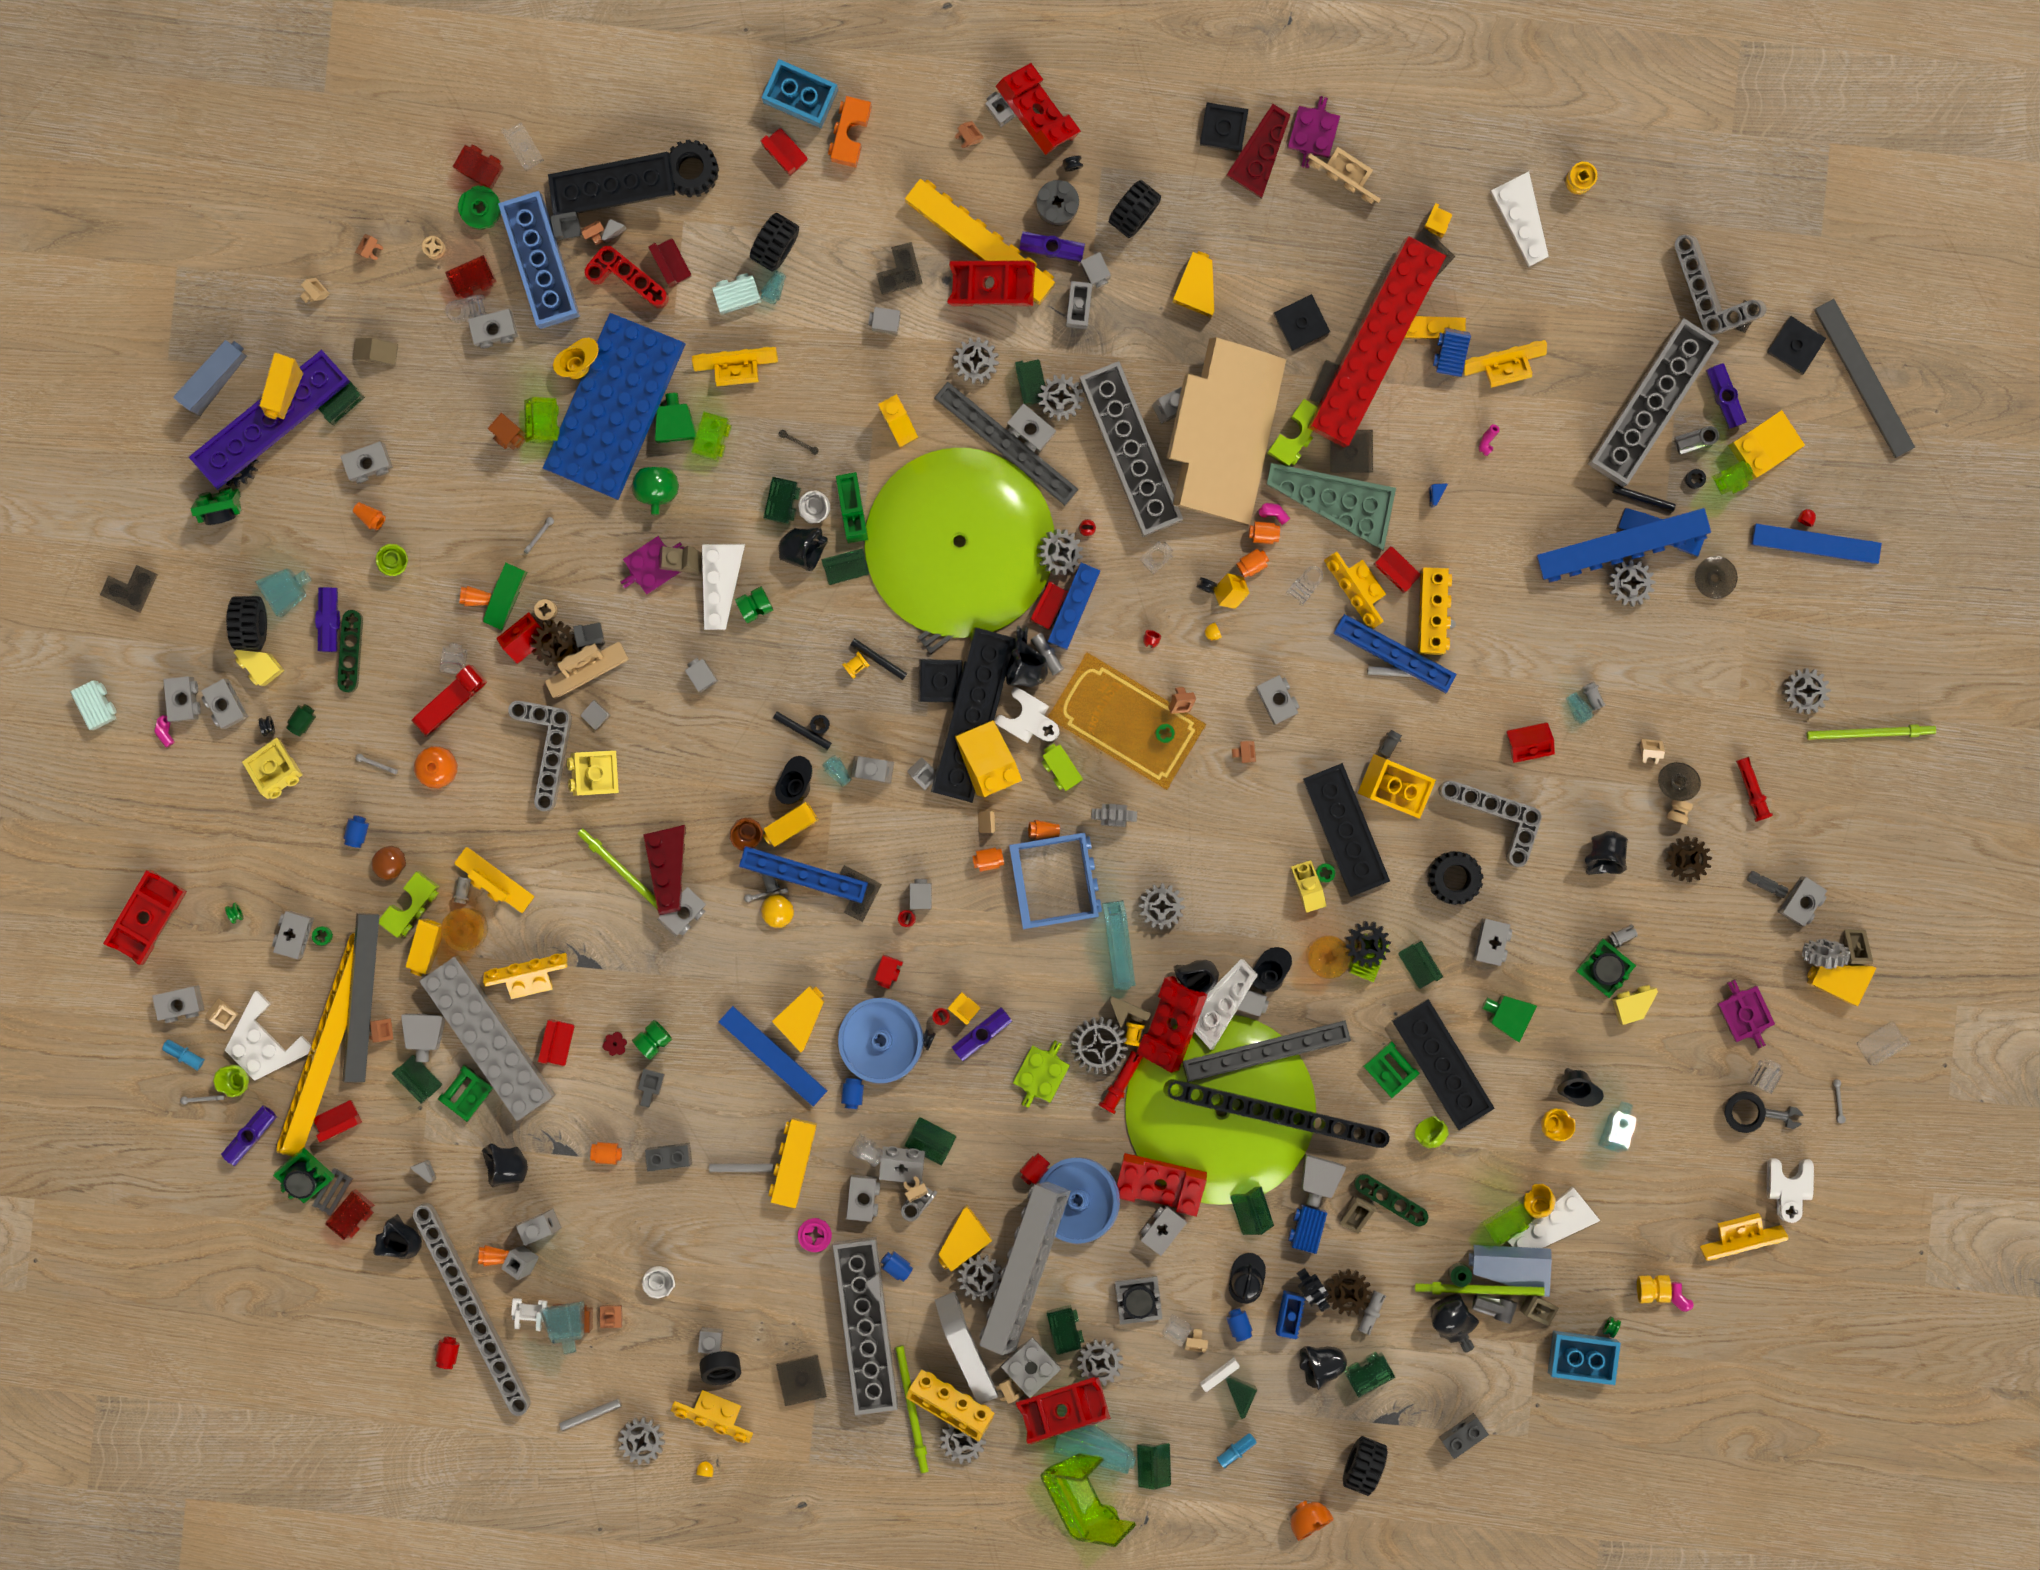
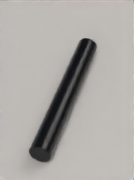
(1644, 498)
(878, 659)
(802, 730)

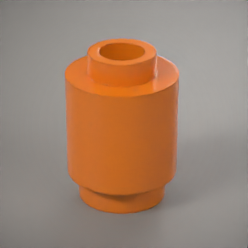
(1264, 532)
(1252, 563)
(988, 859)
(606, 1153)

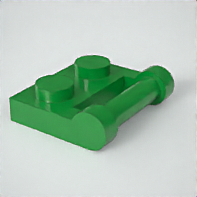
(1386, 1075)
(471, 1097)

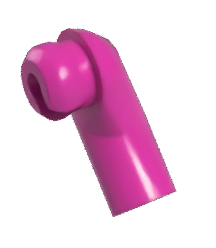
(1488, 436)
(1274, 510)
(162, 731)
(1678, 1299)

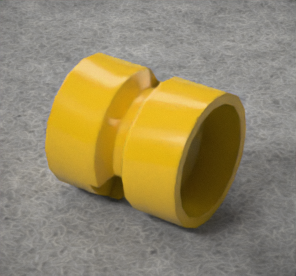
(1581, 178)
(1656, 1289)

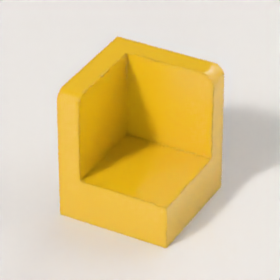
(1438, 221)
(1231, 591)
(964, 1008)

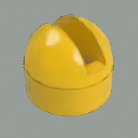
(1212, 632)
(705, 1469)

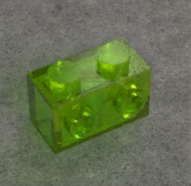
(541, 420)
(711, 436)
(1733, 478)
(1507, 1222)

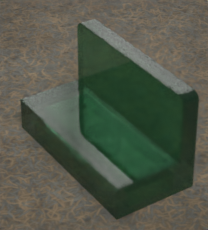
(1030, 380)
(341, 403)
(845, 566)
(1420, 964)
(417, 1079)
(931, 1139)
(1252, 1212)
(1154, 1465)

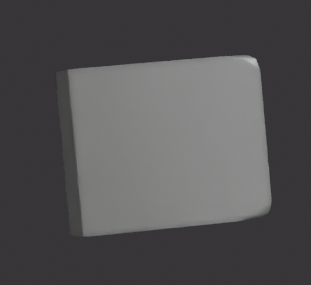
(612, 230)
(595, 714)
(922, 773)
(425, 1170)
(874, 1285)

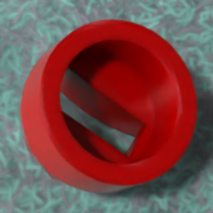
(1807, 517)
(1087, 532)
(1151, 638)
(903, 916)
(937, 1019)

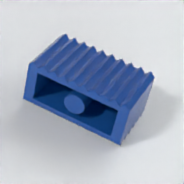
(1452, 352)
(1307, 1229)
(1290, 1314)

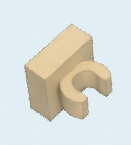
(314, 290)
(1652, 749)
(915, 1192)
(1196, 1343)
(1010, 1390)

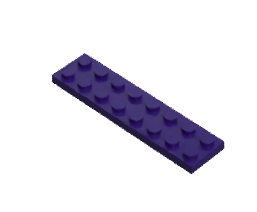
(255, 433)

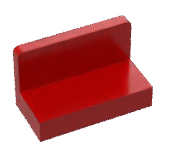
(784, 151)
(1397, 569)
(1049, 605)
(517, 638)
(1531, 742)
(556, 1042)
(336, 1120)

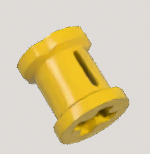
(855, 665)
(1133, 1033)

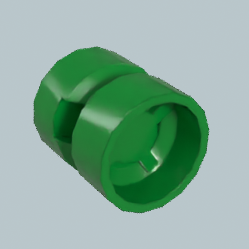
(754, 604)
(650, 1041)

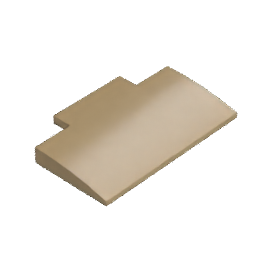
(1225, 430)

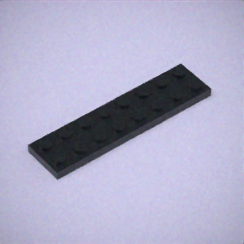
(973, 706)

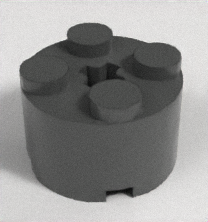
(1063, 192)

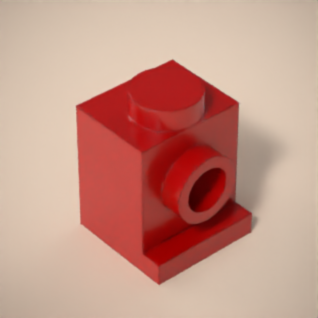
(888, 971)

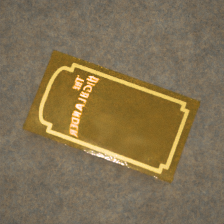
(1123, 719)

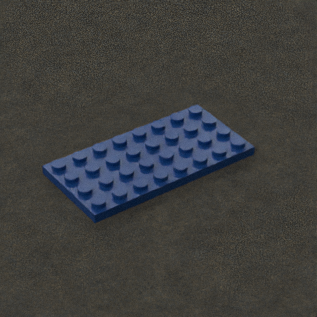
(614, 406)

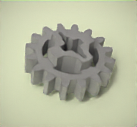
(986, 362)
(1050, 396)
(1065, 558)
(1631, 592)
(1806, 683)
(1114, 815)
(1162, 915)
(1826, 953)
(969, 1278)
(1105, 1353)
(634, 1436)
(971, 1444)

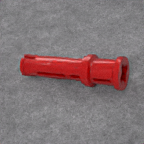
(1756, 799)
(1116, 1092)

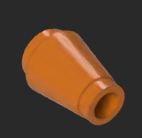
(369, 516)
(474, 597)
(1043, 830)
(491, 1256)

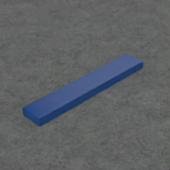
(1816, 543)
(1395, 653)
(803, 874)
(773, 1056)

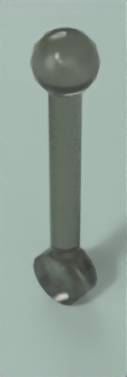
(783, 434)

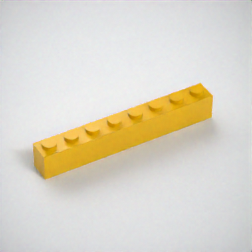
(970, 232)

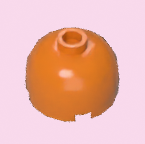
(435, 767)
(1309, 1518)

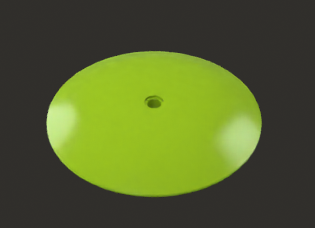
(914, 549)
(1229, 1147)

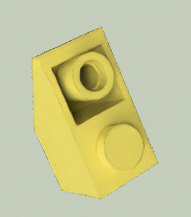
(261, 666)
(1308, 886)
(1634, 1005)

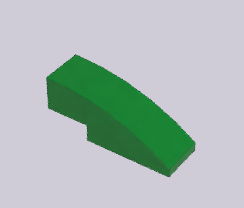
(851, 507)
(504, 596)

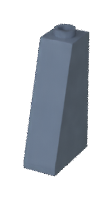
(210, 377)
(1513, 1265)

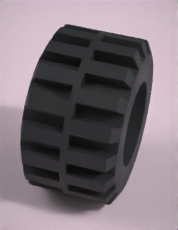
(707, 177)
(1134, 208)
(774, 242)
(246, 622)
(1473, 882)
(1365, 1465)

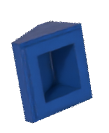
(1435, 493)

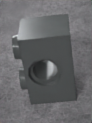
(668, 1157)
(1463, 1435)

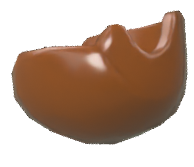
(746, 833)
(388, 862)

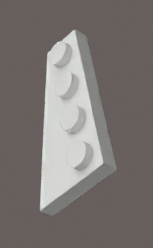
(1521, 215)
(720, 577)
(1223, 1003)
(1568, 1217)

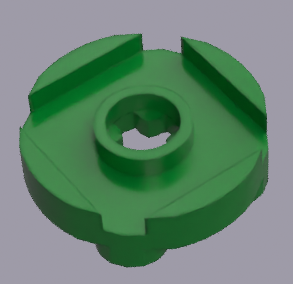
(473, 197)

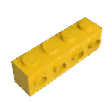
(1433, 611)
(794, 1162)
(950, 1405)

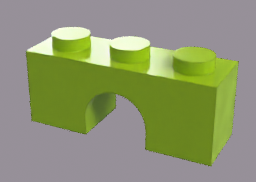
(1285, 449)
(422, 891)

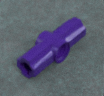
(1066, 249)
(1730, 409)
(327, 619)
(970, 1042)
(240, 1145)

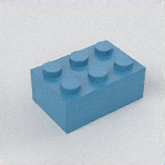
(800, 93)
(1584, 1357)

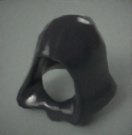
(801, 548)
(1026, 666)
(1607, 854)
(1198, 975)
(504, 1165)
(397, 1240)
(1453, 1318)
(1326, 1363)

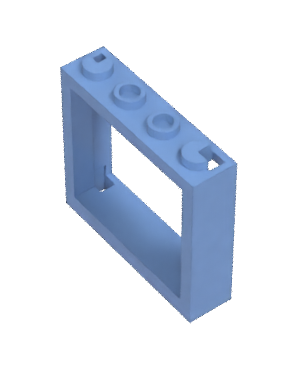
(1092, 884)

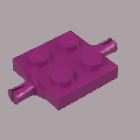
(1314, 131)
(644, 566)
(1746, 1013)

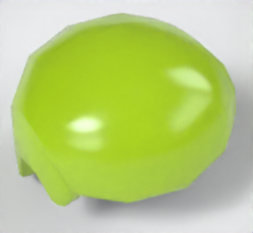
(391, 559)
(231, 1080)
(1431, 1132)

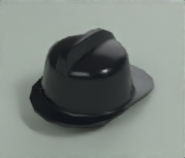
(794, 781)
(1272, 969)
(1579, 1089)
(1247, 1278)

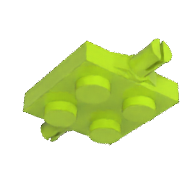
(1041, 1074)

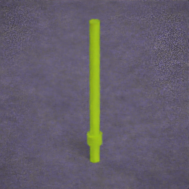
(1912, 730)
(596, 846)
(1438, 1288)
(919, 1450)

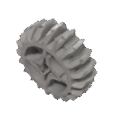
(1102, 1062)

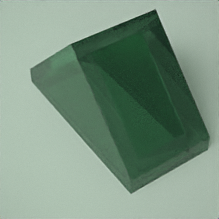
(1242, 1393)

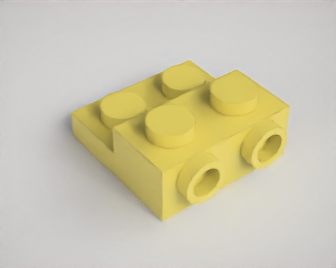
(272, 769)
(593, 773)

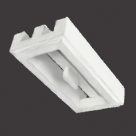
(1220, 1374)

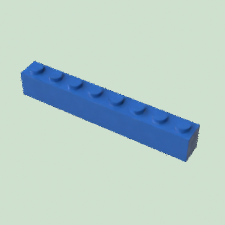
(1622, 544)

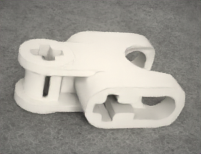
(1031, 719)
(1790, 1191)

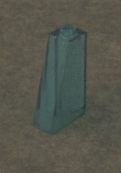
(1119, 945)
(1096, 1442)

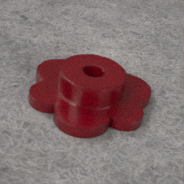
(609, 1046)

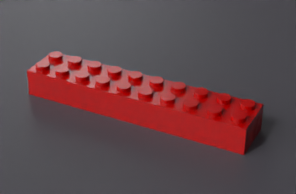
(1376, 341)

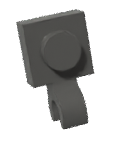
(650, 1084)

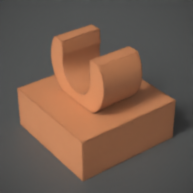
(970, 133)
(593, 230)
(366, 247)
(1182, 701)
(1246, 751)
(381, 1030)
(611, 1316)

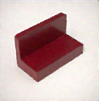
(670, 262)

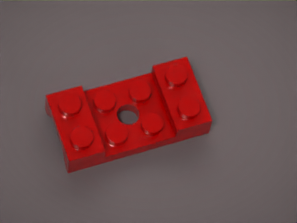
(1024, 93)
(1011, 285)
(157, 898)
(1163, 1043)
(1182, 1188)
(1084, 1407)

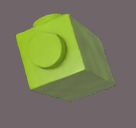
(1061, 766)

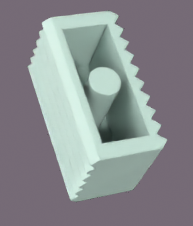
(736, 294)
(93, 704)

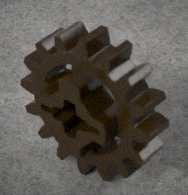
(544, 643)
(1694, 865)
(1341, 1298)

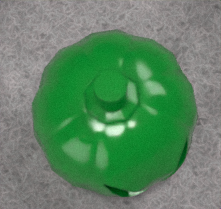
(655, 487)

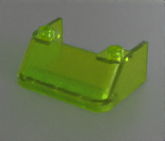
(1079, 1504)

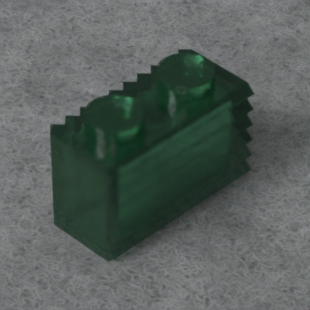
(781, 501)
(1064, 1329)
(1369, 1374)

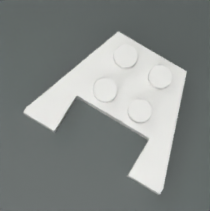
(255, 1048)

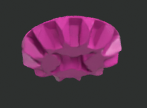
(806, 1240)

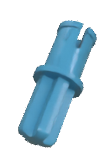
(183, 1054)
(1236, 1450)

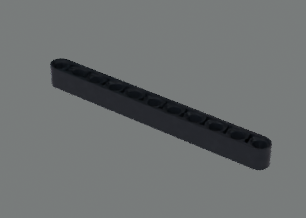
(1285, 1118)

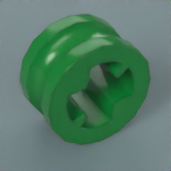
(1167, 739)
(1328, 867)
(234, 913)
(328, 938)
(1611, 1327)

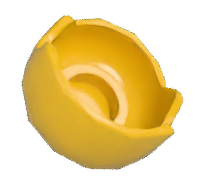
(777, 911)
(1558, 1125)
(1539, 1201)

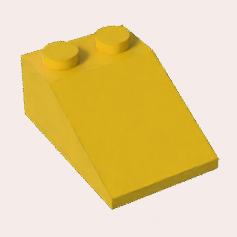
(1767, 444)
(987, 759)
(1396, 786)

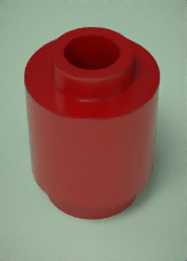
(1034, 1169)
(447, 1352)

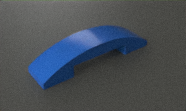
(1634, 518)

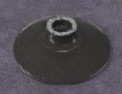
(1726, 576)
(1683, 775)

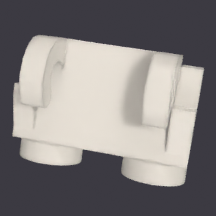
(527, 1312)

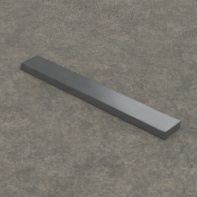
(1864, 378)
(1006, 443)
(360, 997)
(1266, 1051)

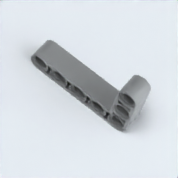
(1709, 292)
(549, 748)
(1499, 811)
(965, 1348)

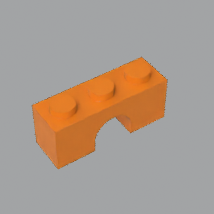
(854, 113)

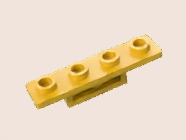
(1506, 365)
(735, 366)
(1359, 587)
(493, 880)
(527, 977)
(1742, 1235)
(714, 1413)

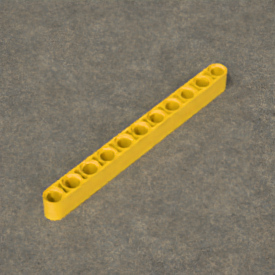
(319, 1060)

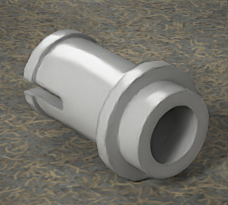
(1593, 696)
(462, 890)
(1622, 936)

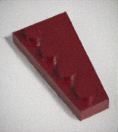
(1259, 154)
(665, 860)

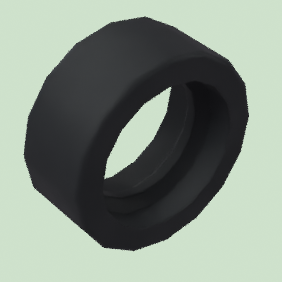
(1744, 1095)
(720, 1368)

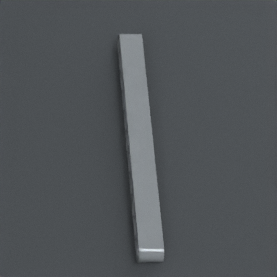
(472, 1320)

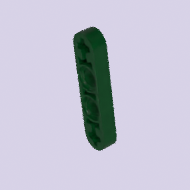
(354, 651)
(1392, 1197)

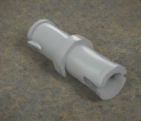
(1044, 649)
(1372, 1312)

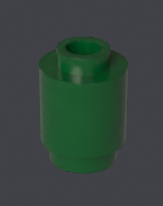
(301, 719)
(1458, 1268)

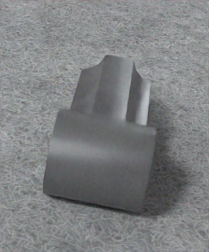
(1694, 440)
(1499, 1308)

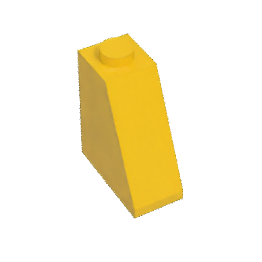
(1196, 285)
(280, 386)
(898, 420)
(790, 825)
(424, 947)
(1842, 982)
(800, 1017)
(963, 1240)

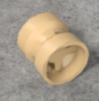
(1680, 806)

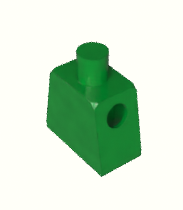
(674, 421)
(1510, 1015)

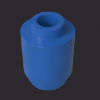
(355, 831)
(852, 1093)
(896, 1266)
(1239, 1325)

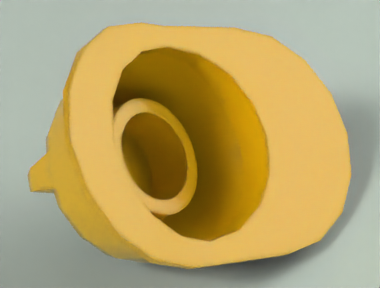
(576, 359)

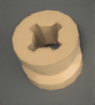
(429, 247)
(547, 613)

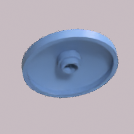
(880, 1040)
(1092, 1199)

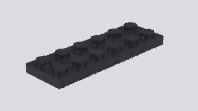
(612, 184)
(1346, 830)
(1443, 1064)

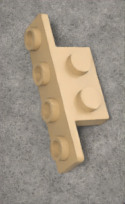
(1348, 170)
(585, 666)

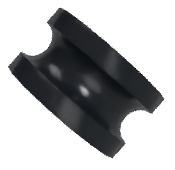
(1072, 163)
(1694, 472)
(1207, 585)
(1022, 633)
(266, 726)
(813, 726)
(927, 1039)

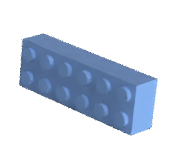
(539, 260)

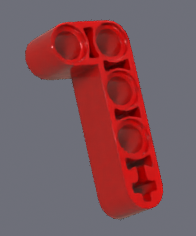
(630, 279)
(465, 685)

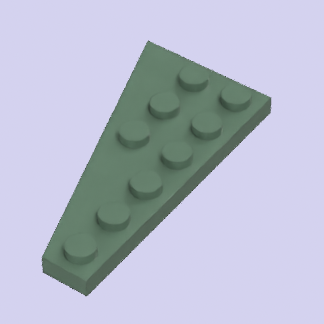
(1349, 503)

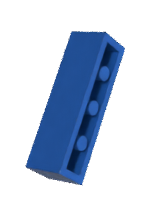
(1073, 606)

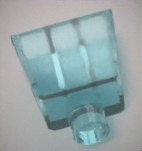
(284, 590)
(1617, 1137)
(565, 1324)

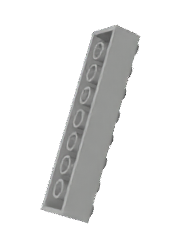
(1653, 402)
(1130, 448)
(487, 1037)
(1024, 1267)
(865, 1327)

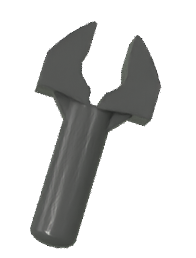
(1784, 1116)

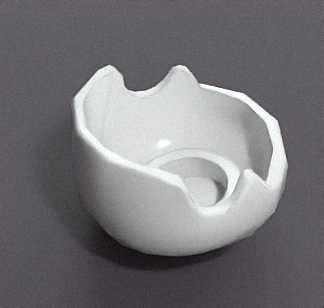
(814, 507)
(658, 1282)

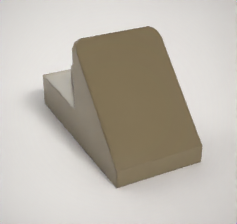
(681, 560)
(1122, 1008)

